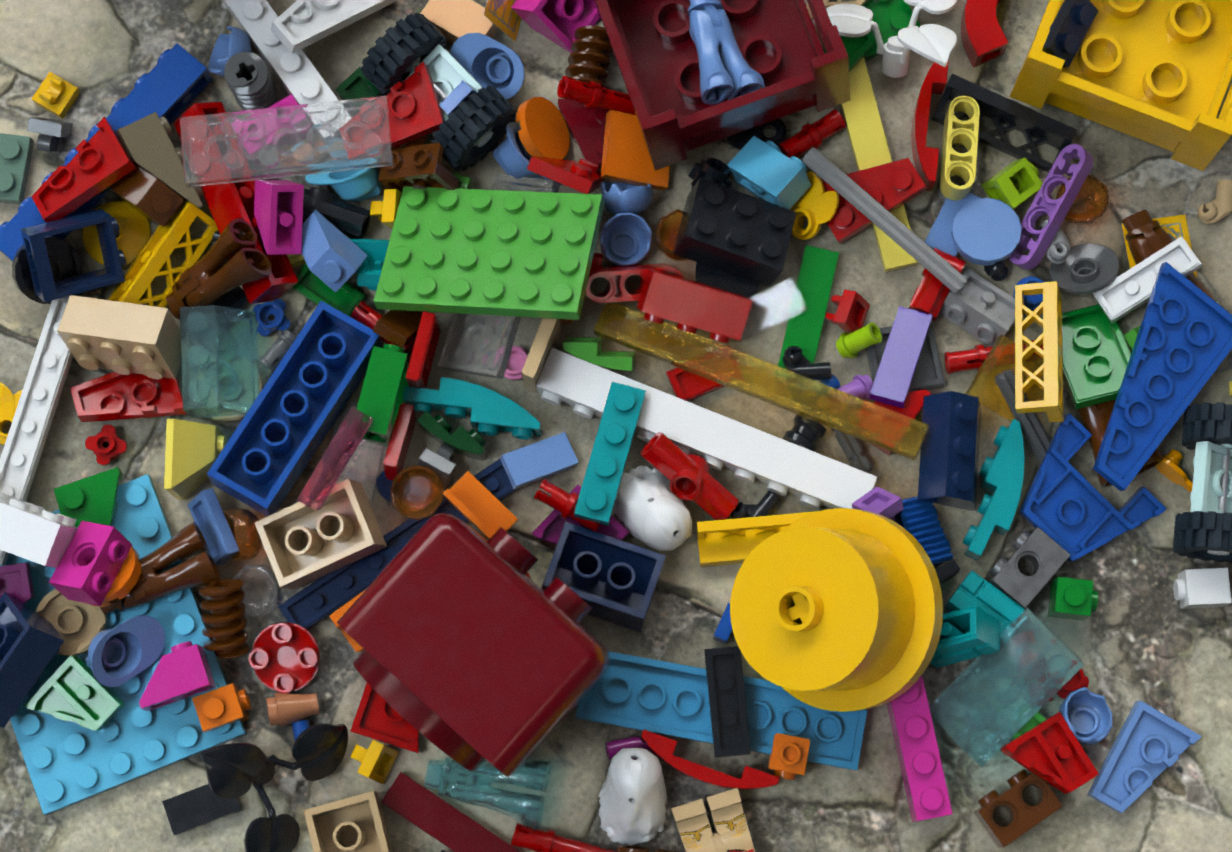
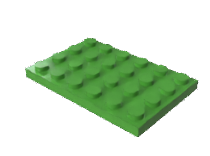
(490, 252)

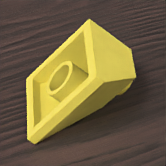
(189, 455)

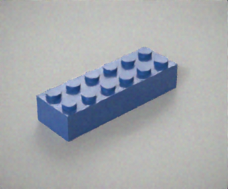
(295, 410)

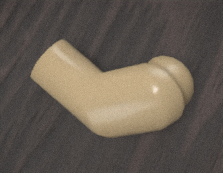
(1218, 207)

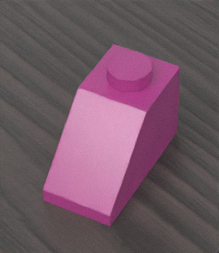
(279, 215)
(178, 677)

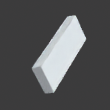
(1136, 285)

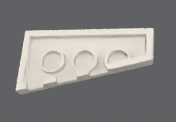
(315, 19)

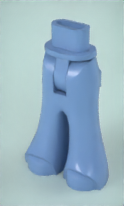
(721, 63)

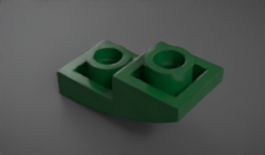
(465, 443)

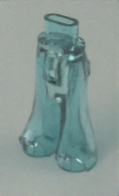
(476, 788)

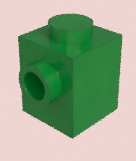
(1072, 598)

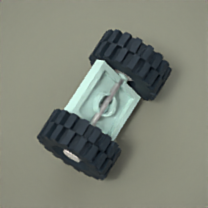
(475, 124)
(1208, 529)

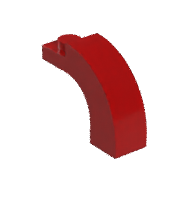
(981, 31)

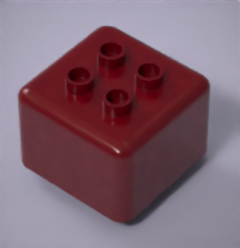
(474, 644)

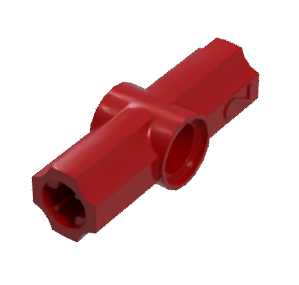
(689, 477)

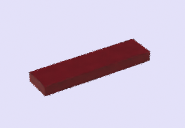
(440, 818)

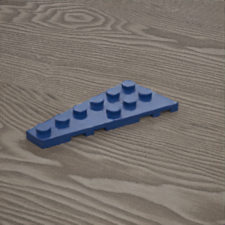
(1171, 361)

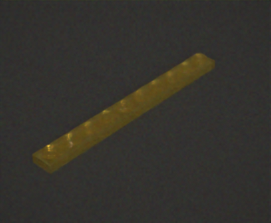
(763, 380)

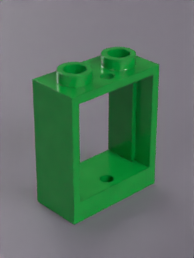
(384, 390)

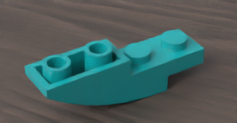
(488, 409)
(1004, 479)

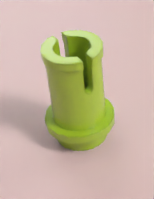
(851, 344)

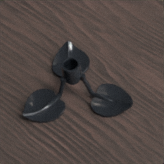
(238, 765)

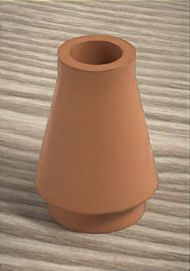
(290, 708)

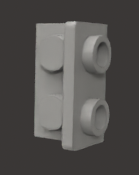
(980, 309)

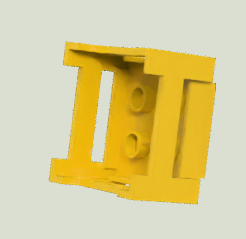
(1143, 72)

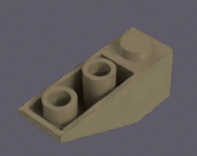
(153, 151)

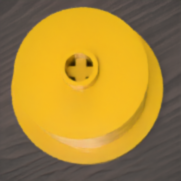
(838, 609)

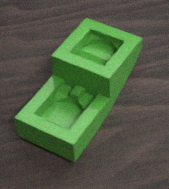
(590, 350)

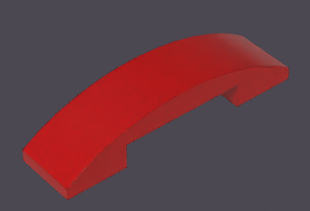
(925, 157)
(750, 779)

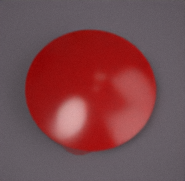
(285, 657)

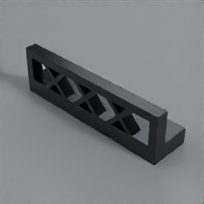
(1014, 116)

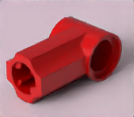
(931, 291)

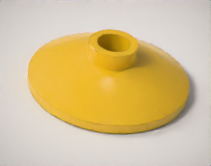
(133, 231)

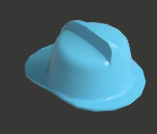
(350, 184)

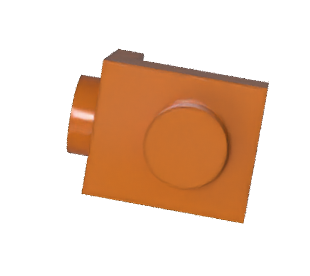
(222, 707)
(788, 756)

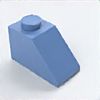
(329, 251)

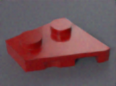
(577, 175)
(1053, 754)

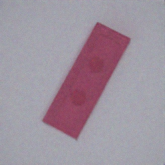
(335, 459)

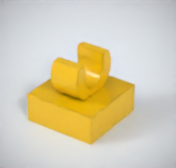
(56, 95)
(386, 209)
(375, 760)

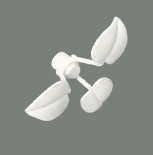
(927, 40)

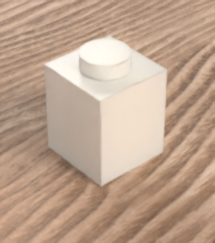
(1202, 588)

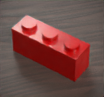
(693, 306)

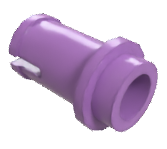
(859, 387)

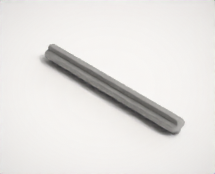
(884, 220)

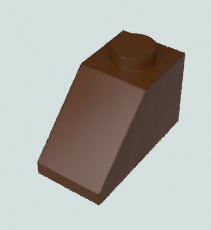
(147, 195)

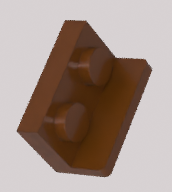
(418, 168)

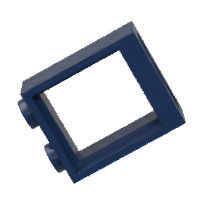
(39, 262)

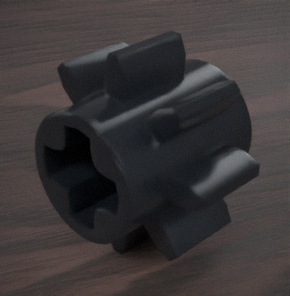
(711, 170)

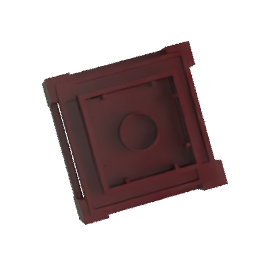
(664, 74)

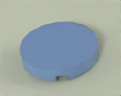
(986, 231)

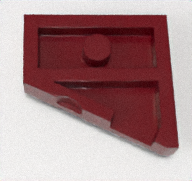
(586, 128)

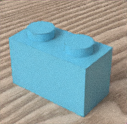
(769, 173)

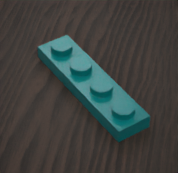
(609, 453)

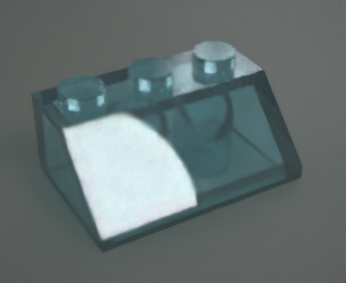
(218, 360)

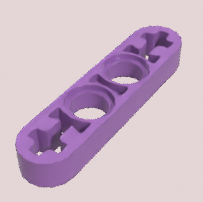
(1055, 209)

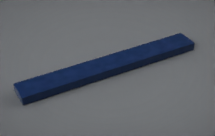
(339, 587)

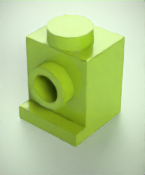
(1013, 183)

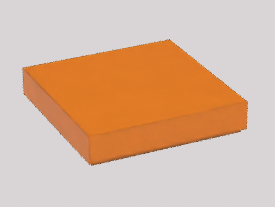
(626, 154)

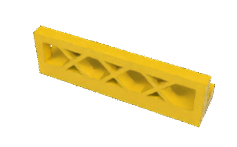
(158, 252)
(1052, 350)
(733, 539)

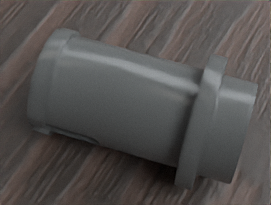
(278, 350)

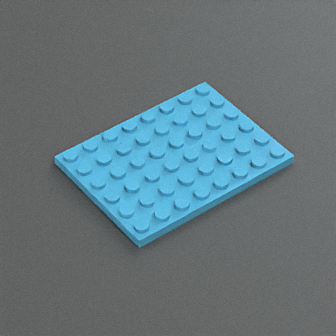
(79, 763)

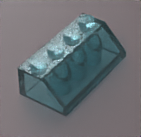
(1005, 687)

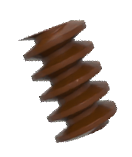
(589, 54)
(226, 618)

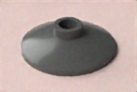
(1086, 269)

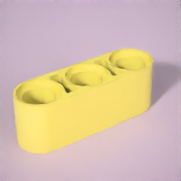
(964, 133)

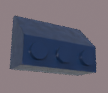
(950, 450)
(607, 574)
(25, 651)

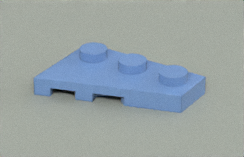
(1139, 755)

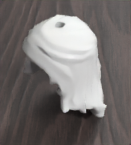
(652, 510)
(633, 797)

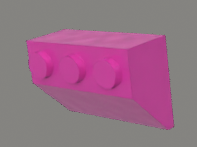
(557, 18)

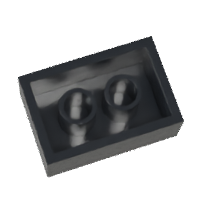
(734, 232)

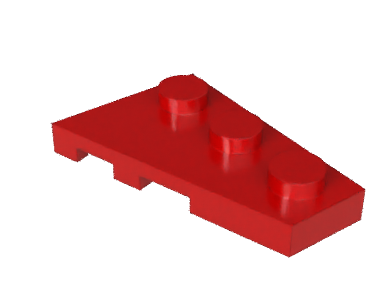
(127, 397)

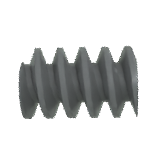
(250, 81)

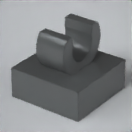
(49, 132)
(440, 463)

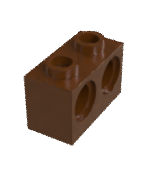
(1021, 815)

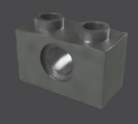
(1046, 558)

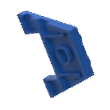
(1070, 507)

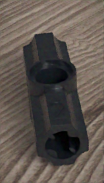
(344, 216)

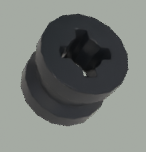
(805, 432)

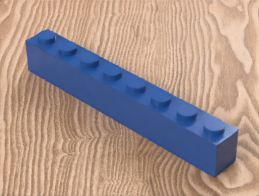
(164, 90)

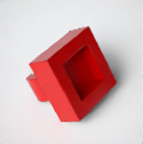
(850, 311)

